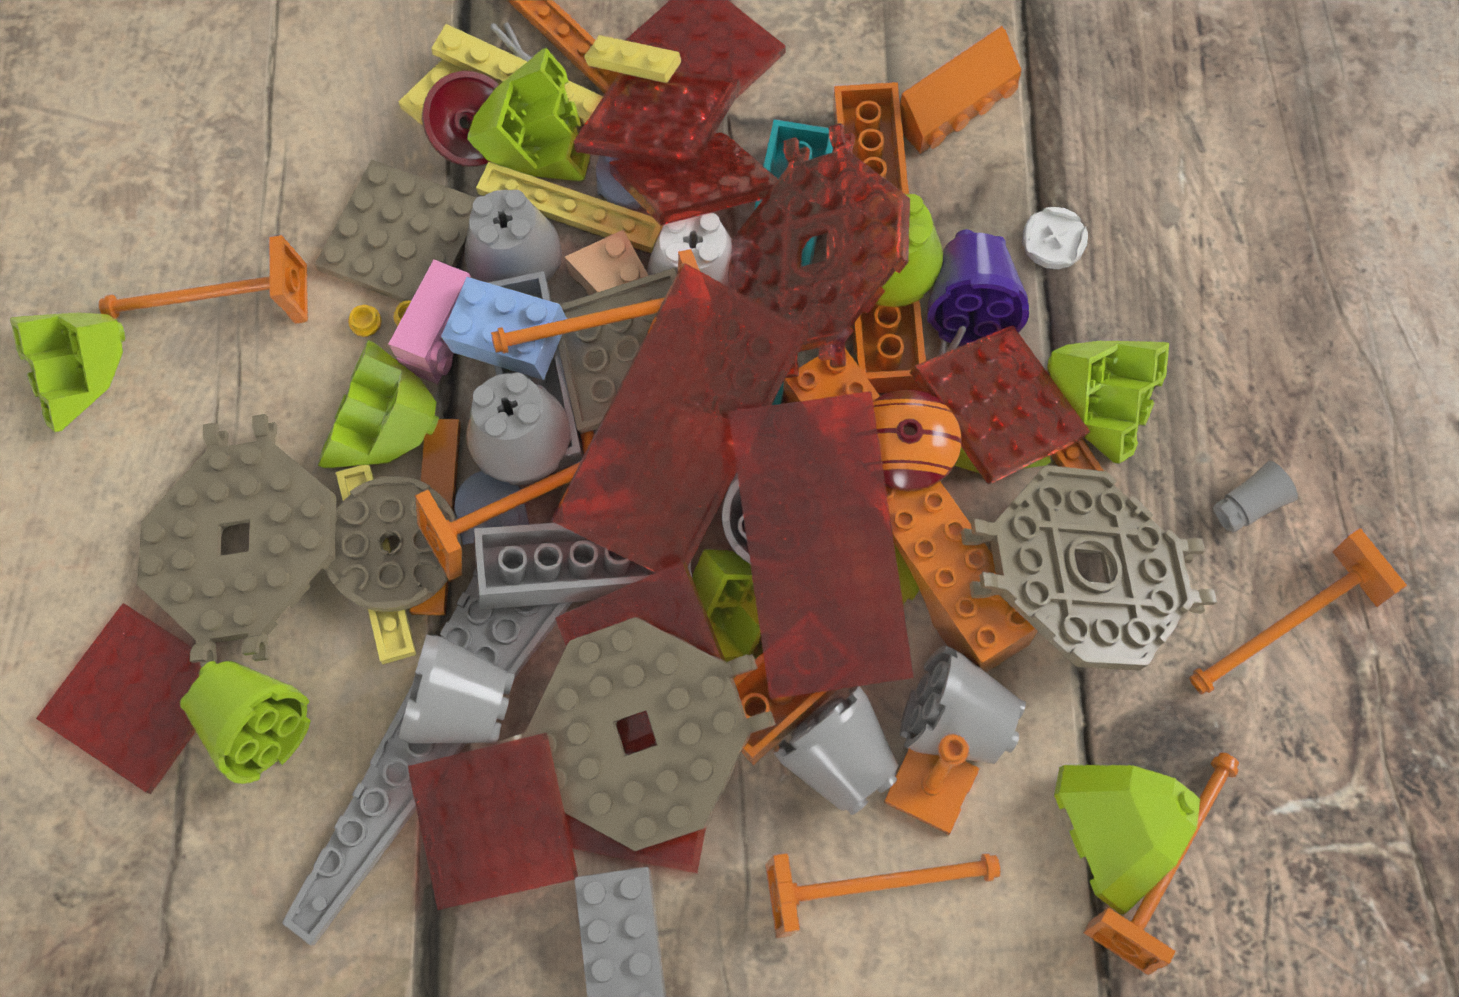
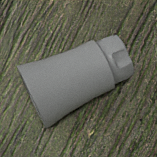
(1256, 497)

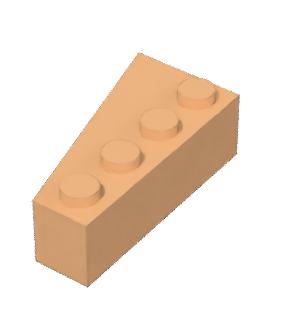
(606, 264)

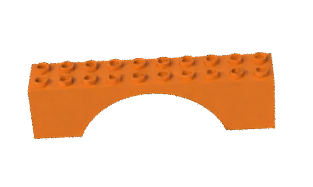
(929, 538)

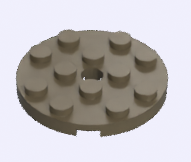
(368, 572)

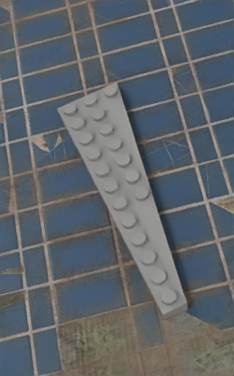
(385, 795)

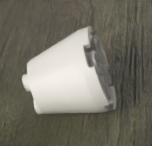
(705, 237)

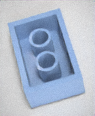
(485, 308)

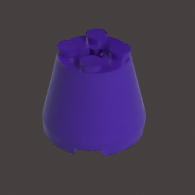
(976, 289)

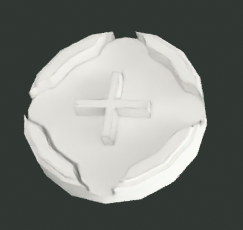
(1054, 238)

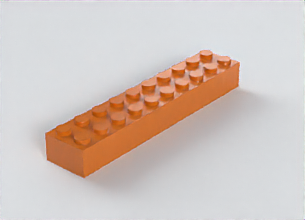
(887, 338)

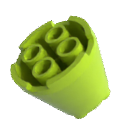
(923, 262)
(245, 719)

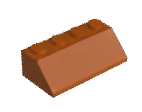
(960, 91)
(787, 711)

